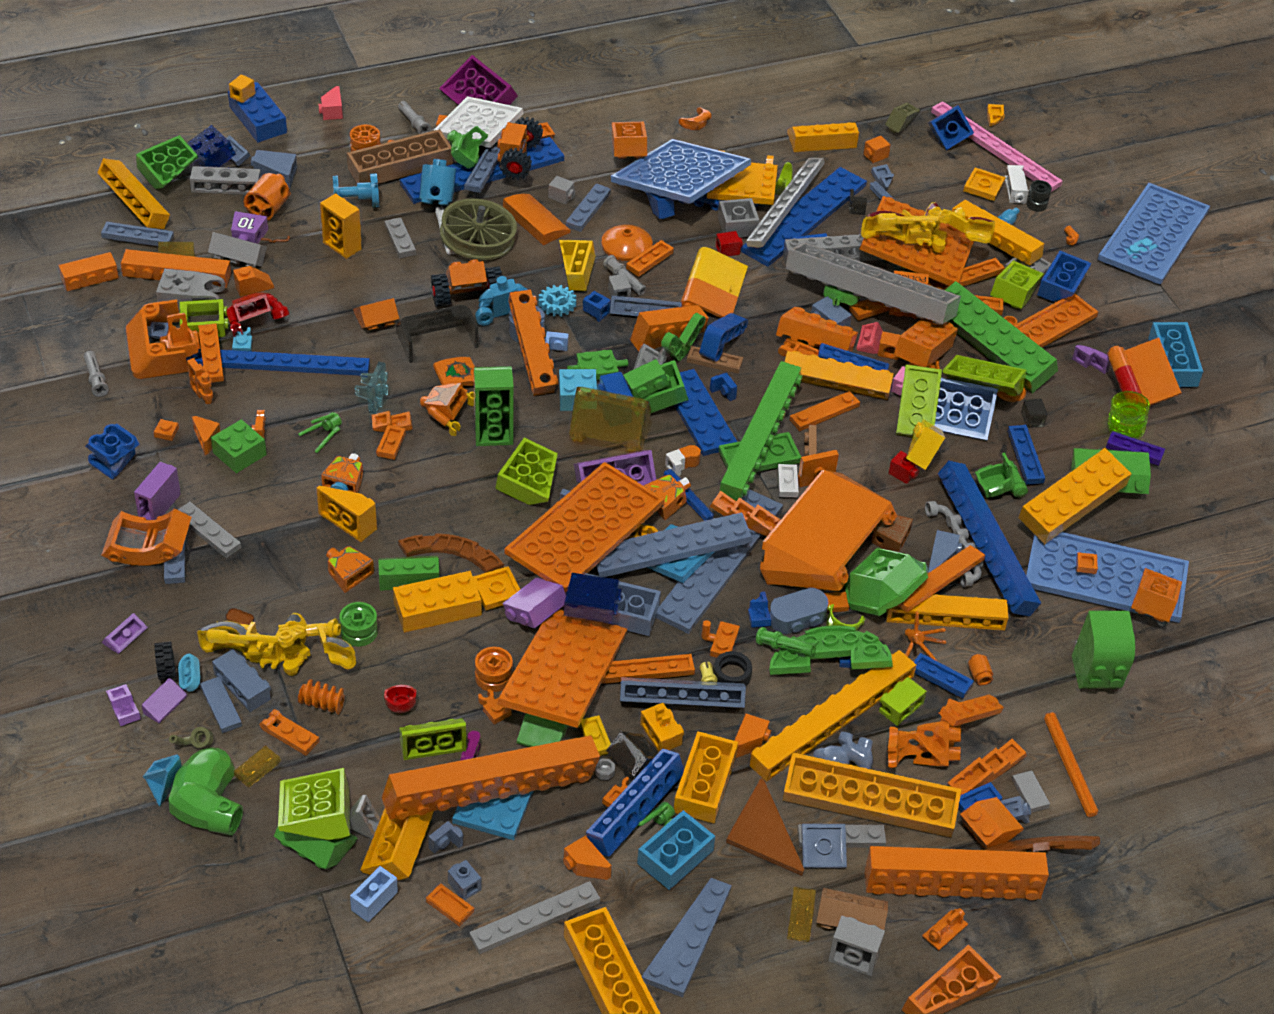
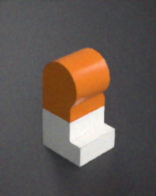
(683, 458)

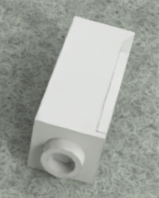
(1016, 184)

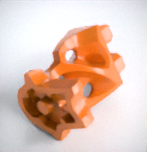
(937, 744)

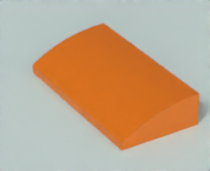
(535, 218)

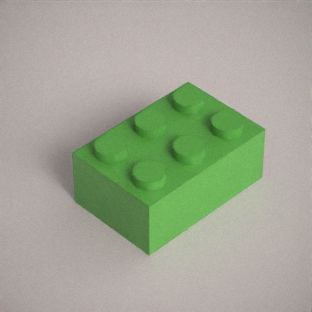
(670, 394)

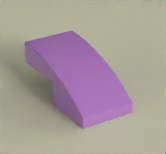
(1088, 356)
(123, 705)

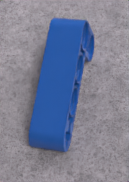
(720, 333)

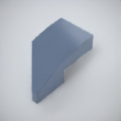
(882, 175)

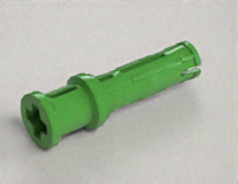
(777, 640)

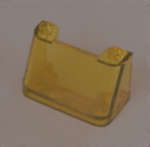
(609, 418)

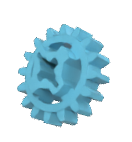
(557, 300)

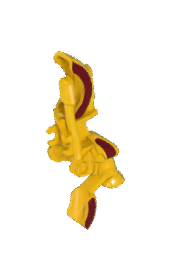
(926, 228)

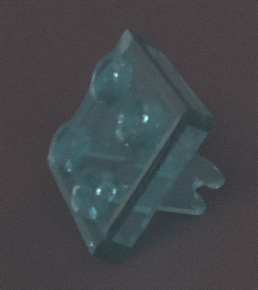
(376, 387)

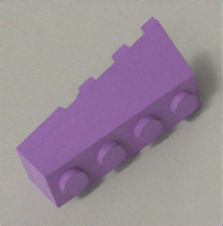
(635, 465)

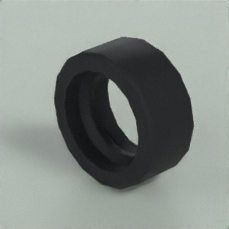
(733, 658)

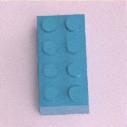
(1180, 351)

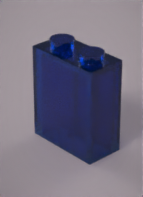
(592, 598)

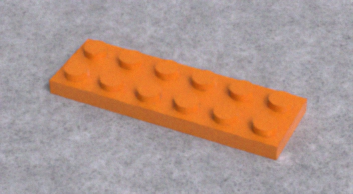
(1057, 320)

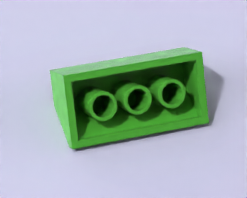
(1135, 462)

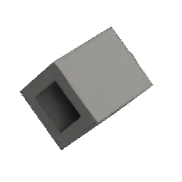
(561, 190)
(619, 285)

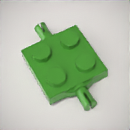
(602, 361)

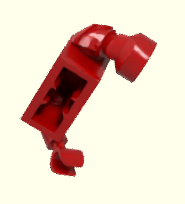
(251, 306)

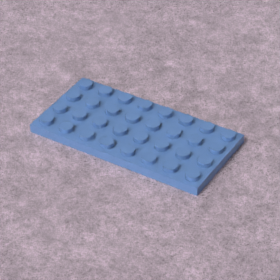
(1162, 218)
(1118, 574)

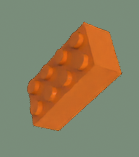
(925, 342)

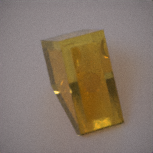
(801, 914)

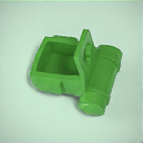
(464, 148)
(1000, 479)

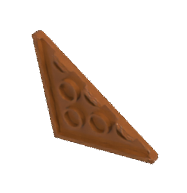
(763, 833)

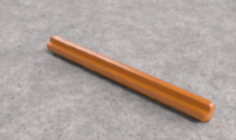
(1071, 764)

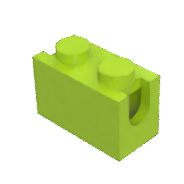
(902, 701)

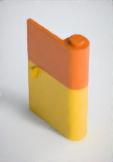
(714, 282)

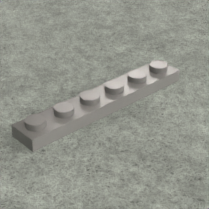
(534, 917)

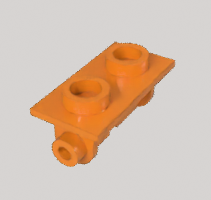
(946, 928)

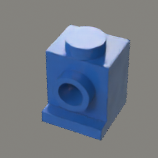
(597, 305)

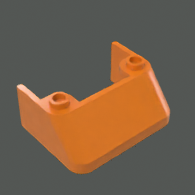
(152, 359)

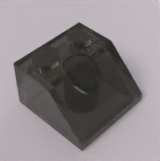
(631, 752)

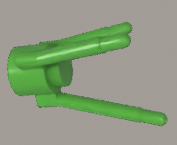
(329, 422)
(661, 814)

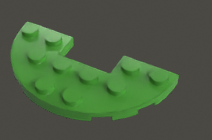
(831, 642)

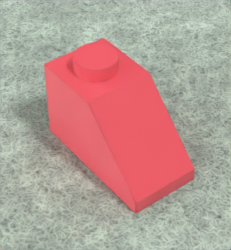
(331, 105)

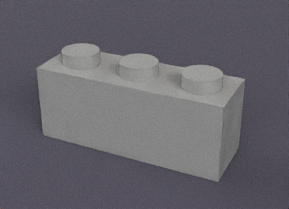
(237, 250)

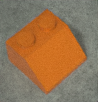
(377, 313)
(990, 822)

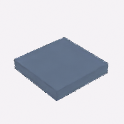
(824, 846)

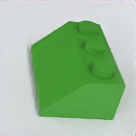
(406, 570)
(321, 851)

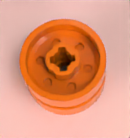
(364, 137)
(493, 668)

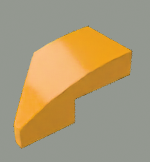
(995, 114)

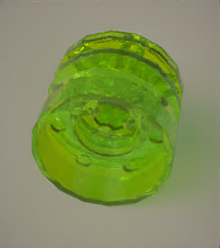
(1129, 414)

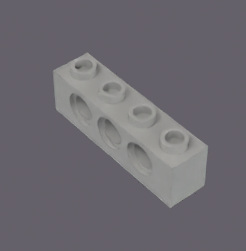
(223, 180)

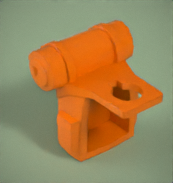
(180, 338)

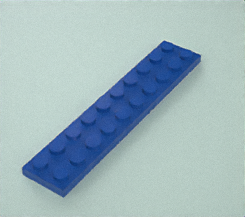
(542, 155)
(808, 213)

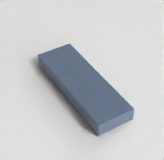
(220, 704)

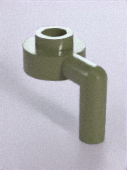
(194, 739)

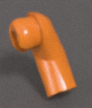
(1072, 237)

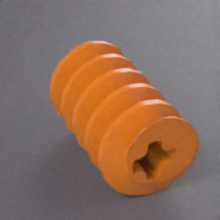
(321, 696)

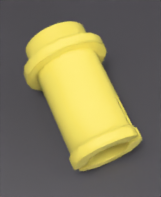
(707, 673)

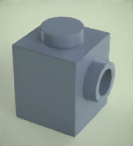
(464, 880)

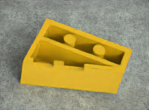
(578, 262)
(924, 443)

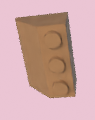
(862, 908)

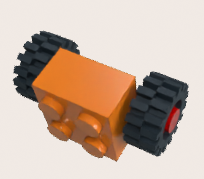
(514, 145)
(462, 279)

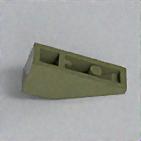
(901, 117)

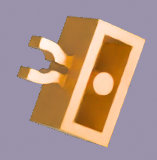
(661, 727)

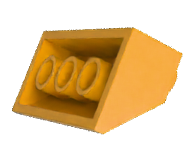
(823, 137)
(396, 844)

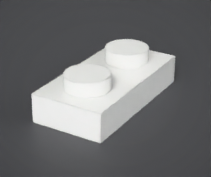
(787, 480)

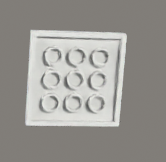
(487, 115)

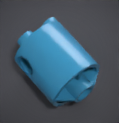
(436, 177)

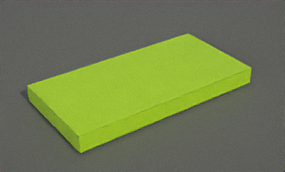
(918, 398)

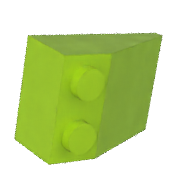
(1016, 284)

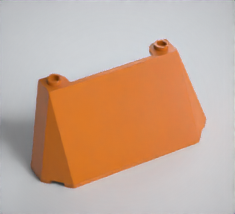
(823, 533)

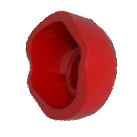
(402, 702)

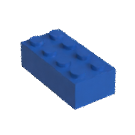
(260, 115)

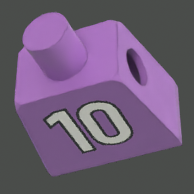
(249, 226)

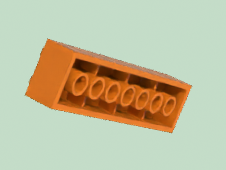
(956, 872)

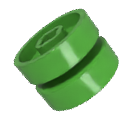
(358, 624)

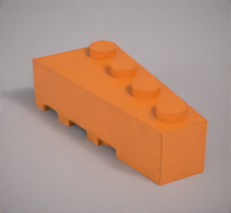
(654, 324)
(815, 330)
(953, 985)

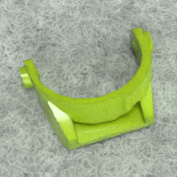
(784, 179)
(832, 621)

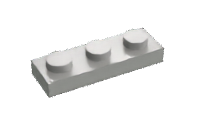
(400, 237)

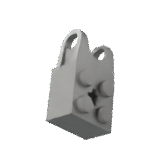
(188, 286)

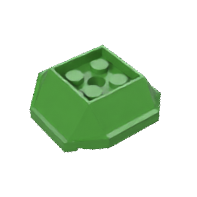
(884, 581)

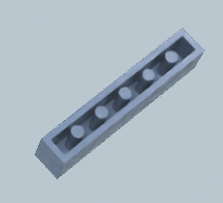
(682, 692)

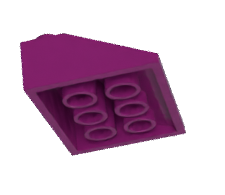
(479, 82)

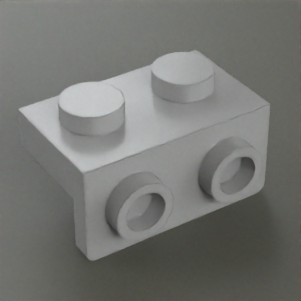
(648, 354)

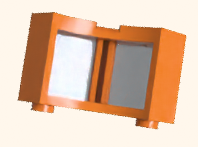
(144, 541)

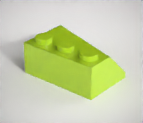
(528, 473)

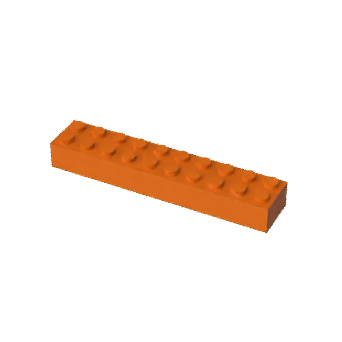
(489, 777)

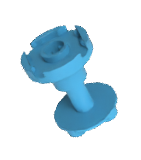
(363, 191)

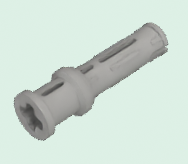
(417, 121)
(619, 268)
(96, 378)

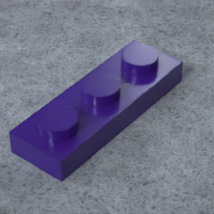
(1125, 443)

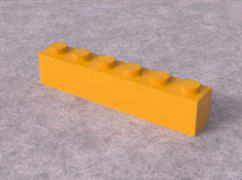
(133, 194)
(1007, 236)
(842, 375)
(955, 612)

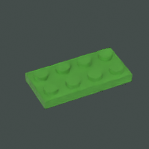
(780, 452)

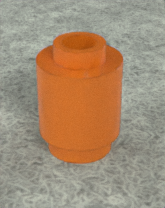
(980, 669)

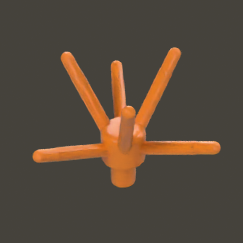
(918, 637)

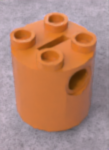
(267, 195)

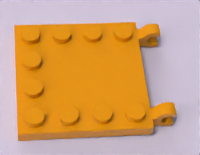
(753, 182)

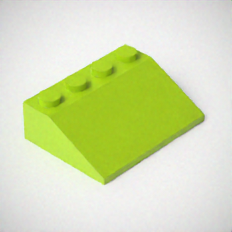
(986, 373)
(316, 805)

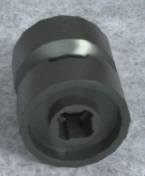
(1039, 195)

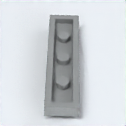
(210, 531)
(859, 836)

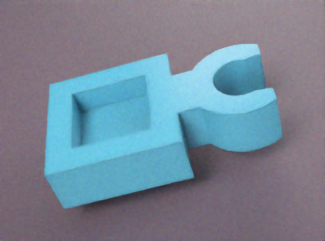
(243, 341)

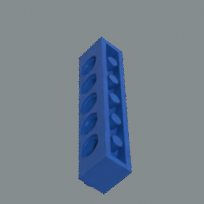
(635, 802)

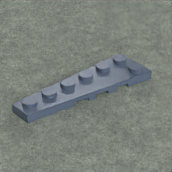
(682, 951)

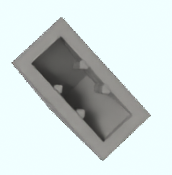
(364, 817)

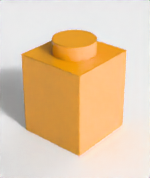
(242, 88)

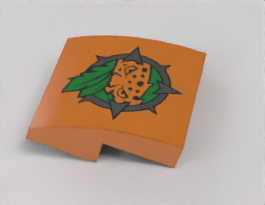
(455, 371)

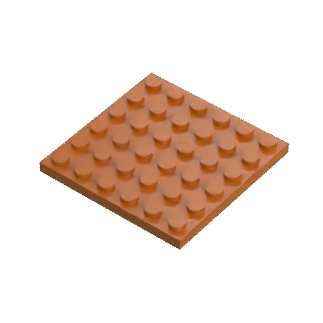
(940, 266)

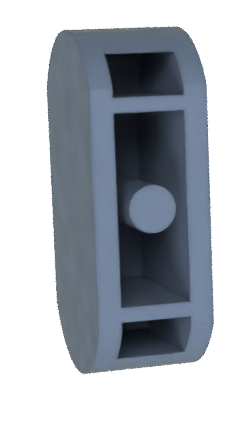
(798, 610)

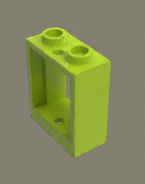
(206, 307)

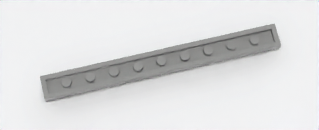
(784, 202)

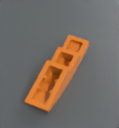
(757, 518)
(988, 768)

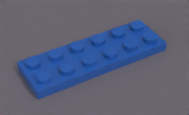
(702, 416)

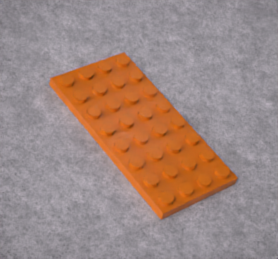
(584, 525)
(563, 668)

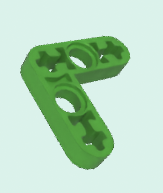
(679, 347)

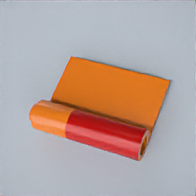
(1144, 371)

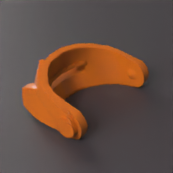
(697, 122)

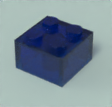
(211, 148)

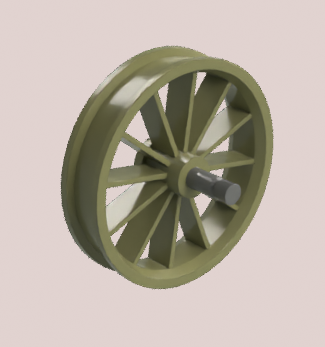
(478, 229)

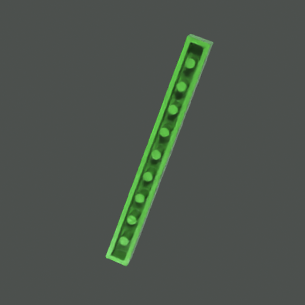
(761, 430)

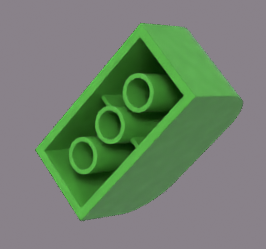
(493, 405)
(1104, 650)

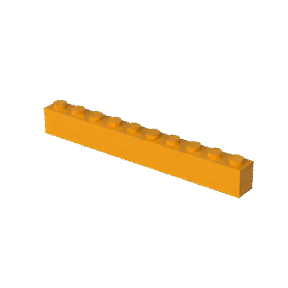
(829, 716)

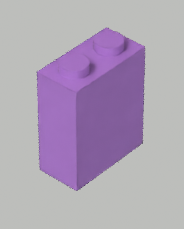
(157, 492)
(535, 602)

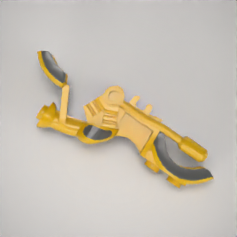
(284, 646)

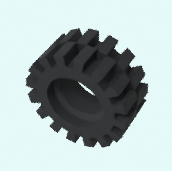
(164, 660)

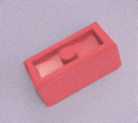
(870, 338)

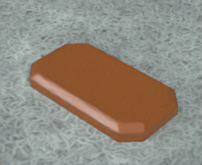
(239, 616)

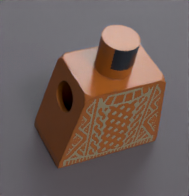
(892, 536)

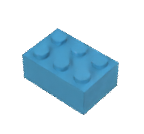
(676, 849)

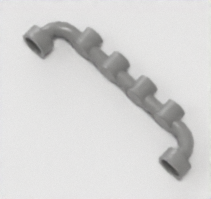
(954, 522)

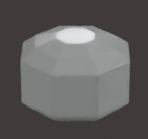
(605, 769)

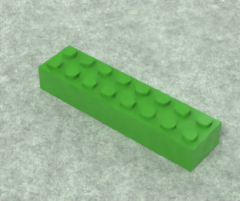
(1000, 339)

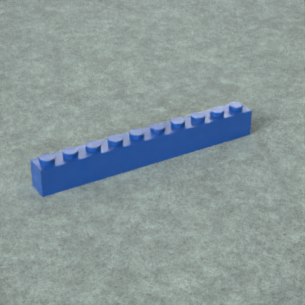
(989, 539)

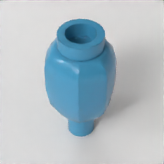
(1009, 215)

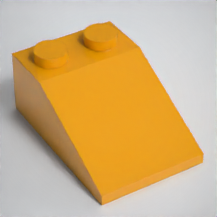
(348, 511)

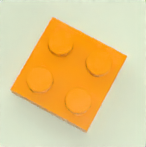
(984, 184)
(496, 587)

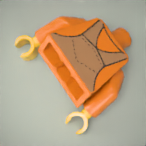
(445, 403)

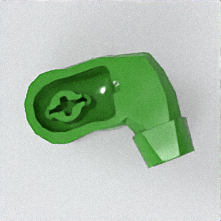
(199, 790)

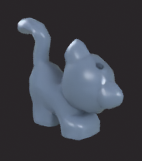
(848, 751)

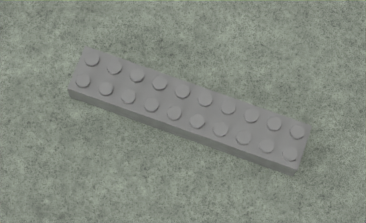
(873, 283)

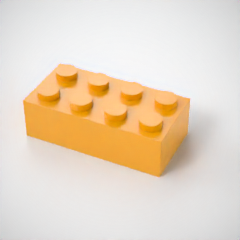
(437, 601)
(705, 777)

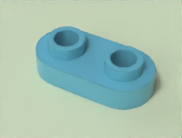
(189, 672)

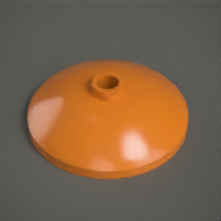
(626, 241)

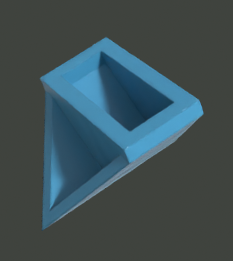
(161, 776)

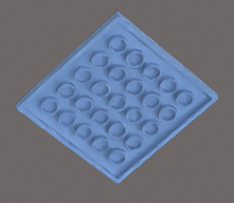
(681, 171)

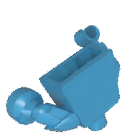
(497, 299)

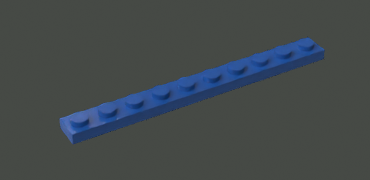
(290, 362)

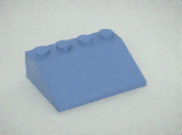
(965, 408)

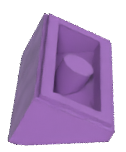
(124, 634)
(163, 701)

